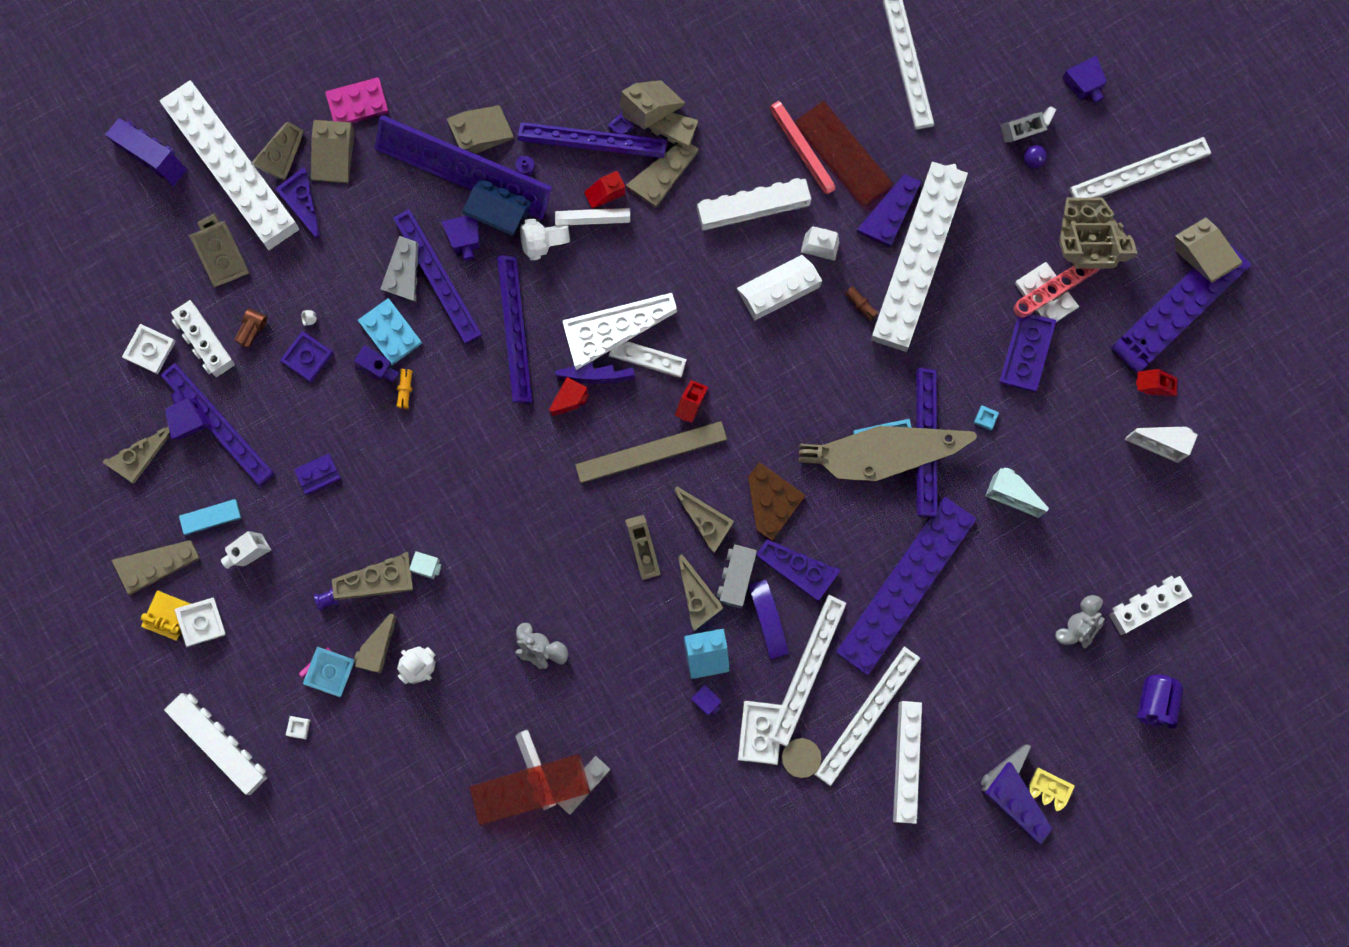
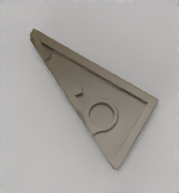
(134, 460)
(709, 522)
(700, 599)

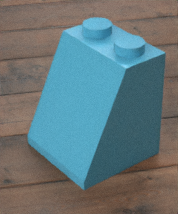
(706, 653)

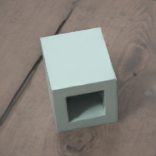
(425, 565)

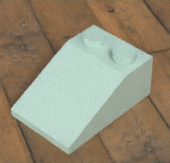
(1014, 492)

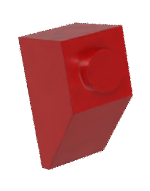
(605, 190)
(1157, 383)
(569, 397)
(691, 401)

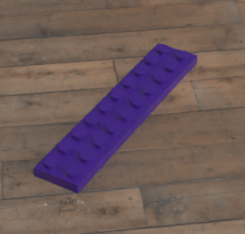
(456, 163)
(905, 586)

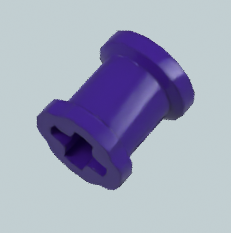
(325, 599)

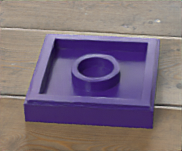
(306, 356)

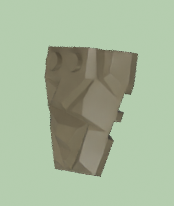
(1092, 236)

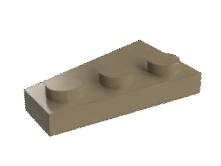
(279, 152)

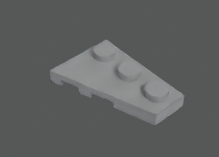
(401, 272)

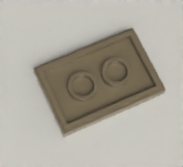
(219, 253)

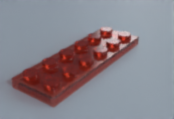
(843, 153)
(529, 789)

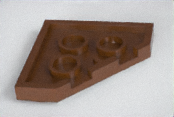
(771, 500)

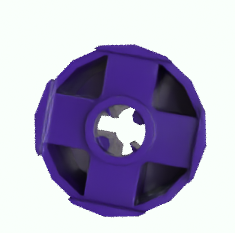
(1160, 701)

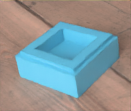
(986, 418)

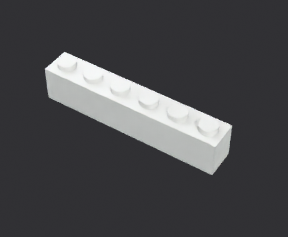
(753, 204)
(216, 743)
(907, 762)

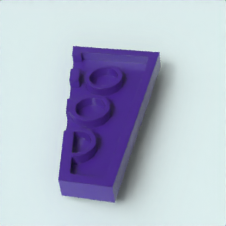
(888, 215)
(804, 572)
(1016, 801)

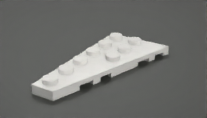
(604, 330)

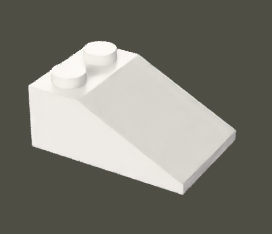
(1169, 442)

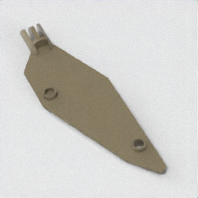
(884, 451)

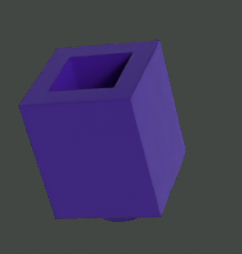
(706, 701)

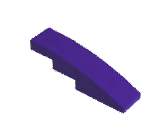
(589, 375)

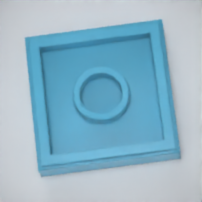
(328, 671)

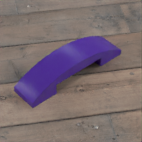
(768, 619)

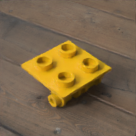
(162, 617)

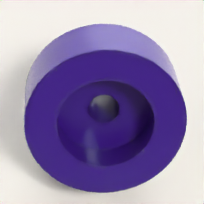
(525, 165)

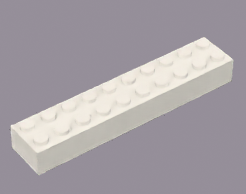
(229, 165)
(919, 256)

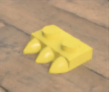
(1051, 788)

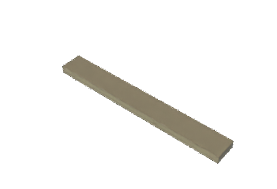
(651, 452)

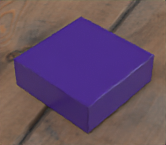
(620, 125)

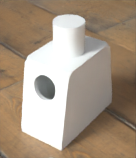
(821, 243)
(245, 550)

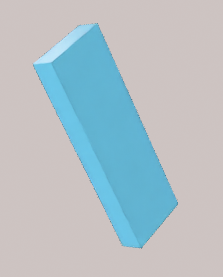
(210, 517)

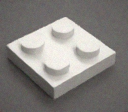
(148, 349)
(199, 622)

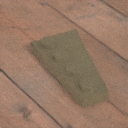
(674, 127)
(662, 174)
(150, 566)
(378, 579)

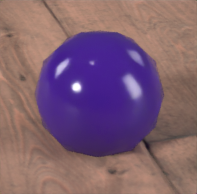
(1035, 156)

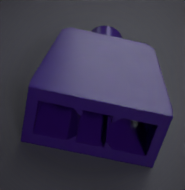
(1086, 79)
(463, 235)
(369, 359)
(185, 417)

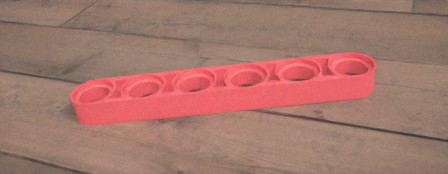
(802, 147)
(1046, 296)

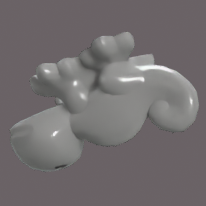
(1083, 625)
(537, 647)

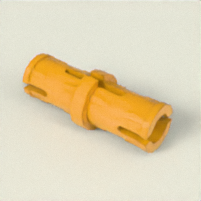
(404, 388)

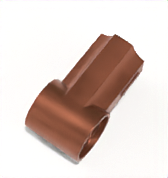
(252, 324)

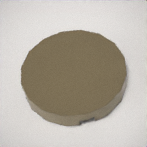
(801, 758)

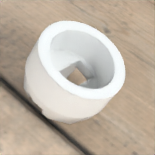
(308, 317)

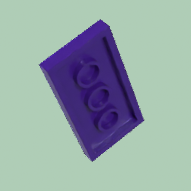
(1027, 352)

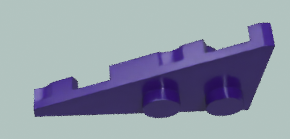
(298, 196)

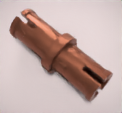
(861, 303)

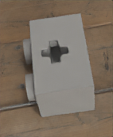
(1023, 127)

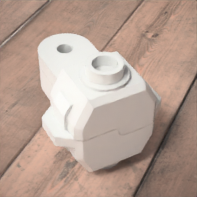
(537, 239)
(416, 665)

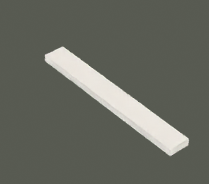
(908, 64)
(1142, 170)
(807, 671)
(867, 716)

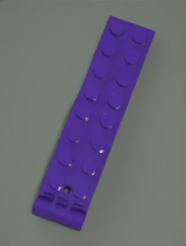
(1172, 316)

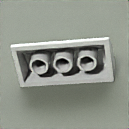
(779, 287)

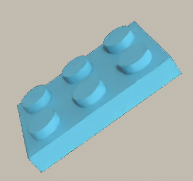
(390, 331)

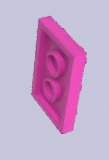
(357, 101)

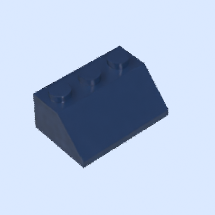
(497, 207)

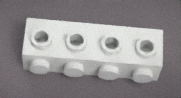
(202, 338)
(1150, 605)

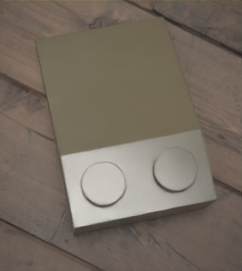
(649, 102)
(480, 129)
(331, 151)
(1207, 250)

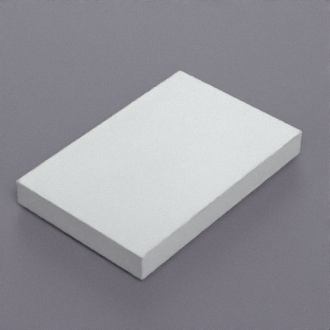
(755, 729)

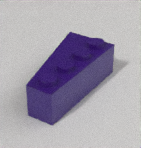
(146, 150)

